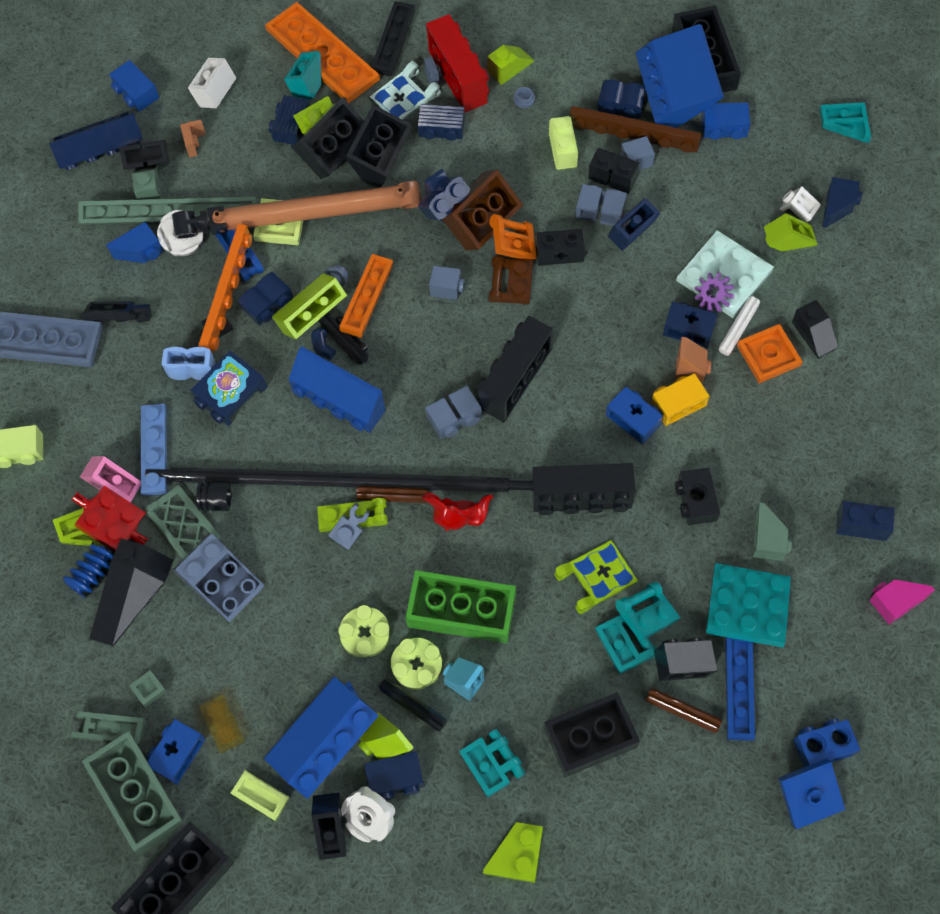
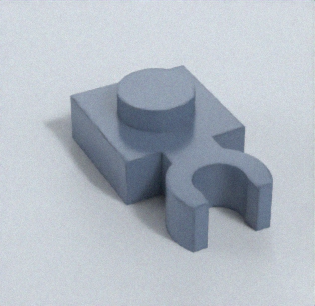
(347, 529)

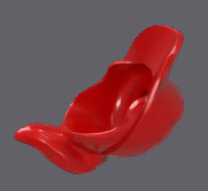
(457, 514)

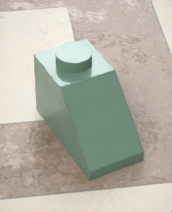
(146, 183)
(770, 535)

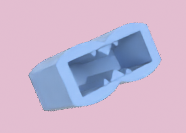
(184, 364)

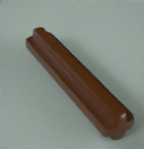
(391, 494)
(684, 710)

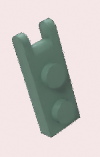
(109, 727)

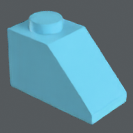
(464, 677)

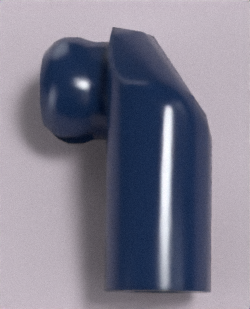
(319, 345)

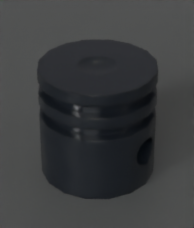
(214, 496)

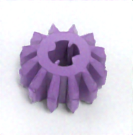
(707, 288)

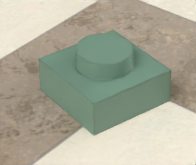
(147, 688)

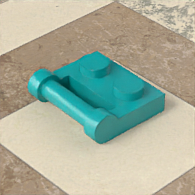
(650, 619)
(620, 647)

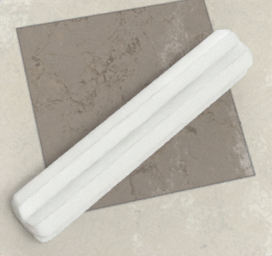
(739, 325)

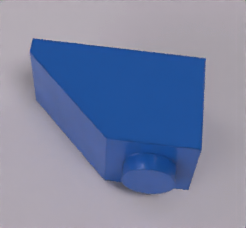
(136, 245)

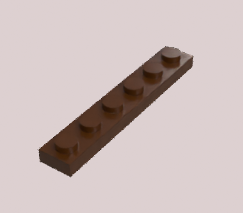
(634, 129)

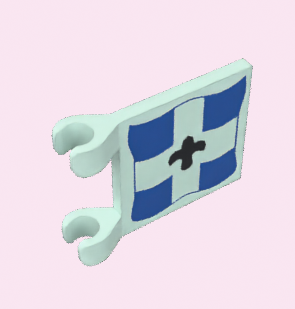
(402, 95)

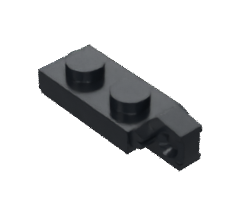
(117, 311)

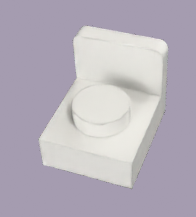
(801, 203)

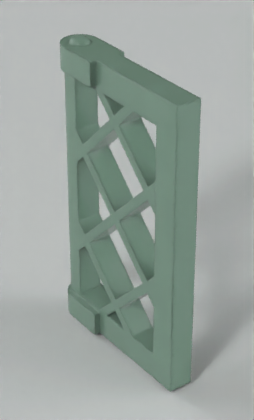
(162, 524)

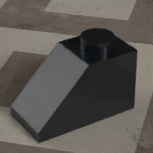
(815, 328)
(328, 825)

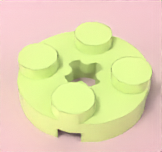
(363, 617)
(423, 676)

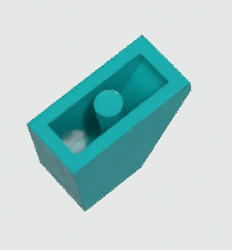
(305, 75)

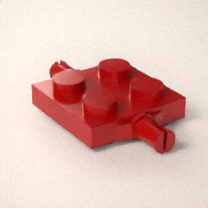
(109, 518)

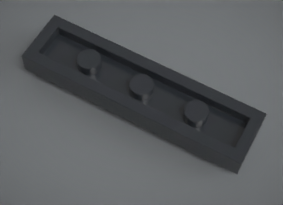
(393, 38)

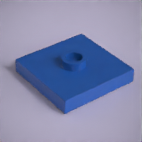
(811, 793)

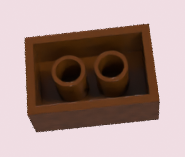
(471, 217)

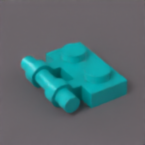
(485, 767)

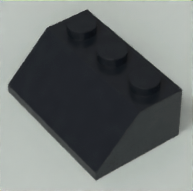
(377, 145)

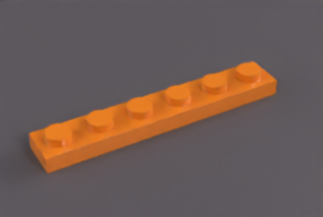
(228, 282)

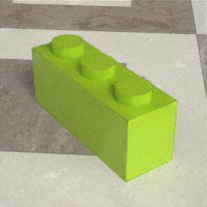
(309, 306)

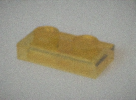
(222, 724)

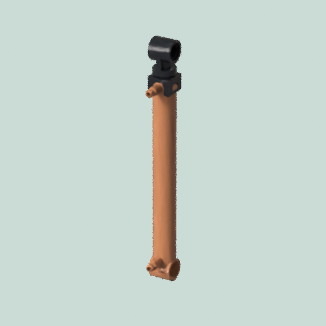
(222, 219)

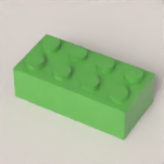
(461, 606)

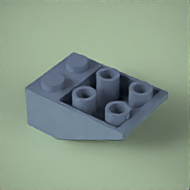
(218, 577)

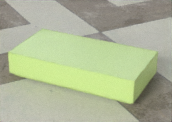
(260, 795)

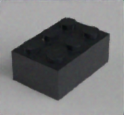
(329, 138)
(591, 734)

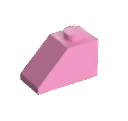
(103, 472)

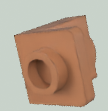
(190, 132)

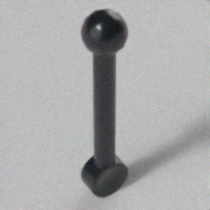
(339, 320)

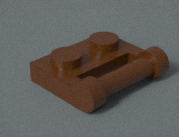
(518, 281)

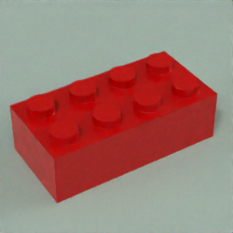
(457, 62)

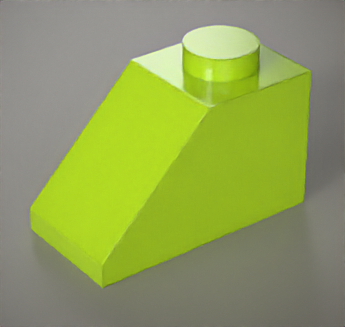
(507, 62)
(789, 233)
(383, 740)

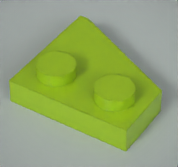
(517, 854)

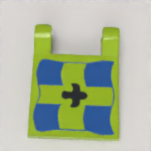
(600, 573)

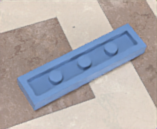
(153, 448)

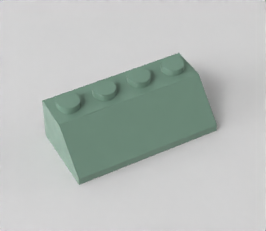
(133, 793)

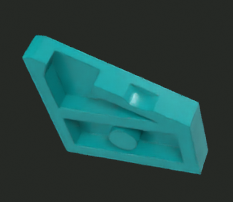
(847, 120)

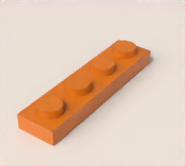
(366, 296)

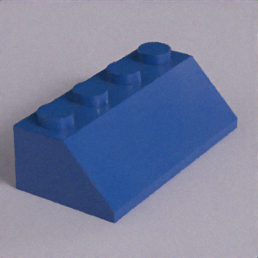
(336, 390)
(320, 737)

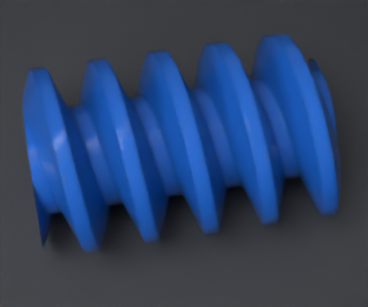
(89, 569)

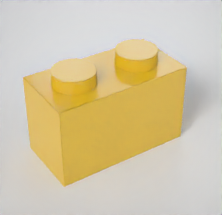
(680, 398)

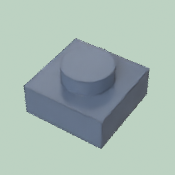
(432, 71)

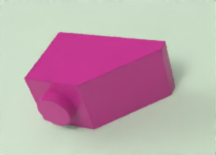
(898, 598)

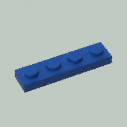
(739, 690)

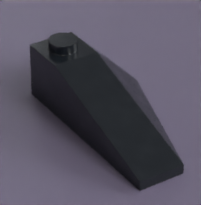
(130, 584)

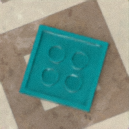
(748, 605)

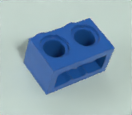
(827, 747)

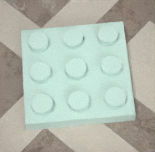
(731, 260)

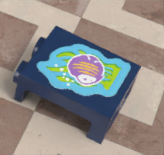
(227, 387)

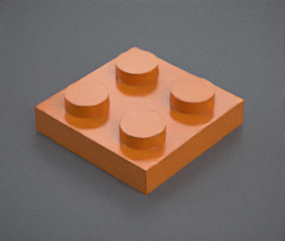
(769, 353)

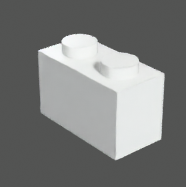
(212, 82)

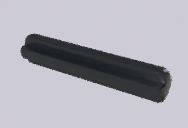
(344, 339)
(413, 704)

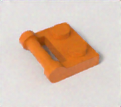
(511, 243)

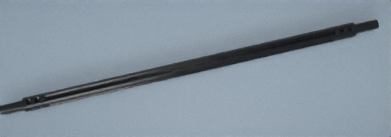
(340, 479)

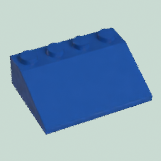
(679, 76)

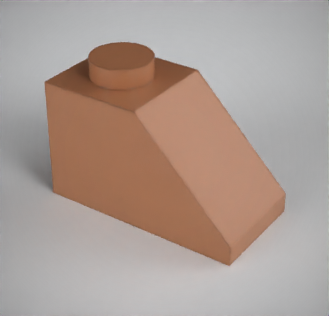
(692, 360)

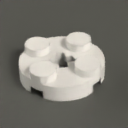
(173, 245)
(376, 806)

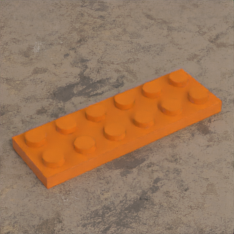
(340, 66)

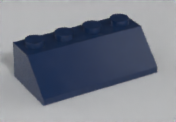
(95, 140)

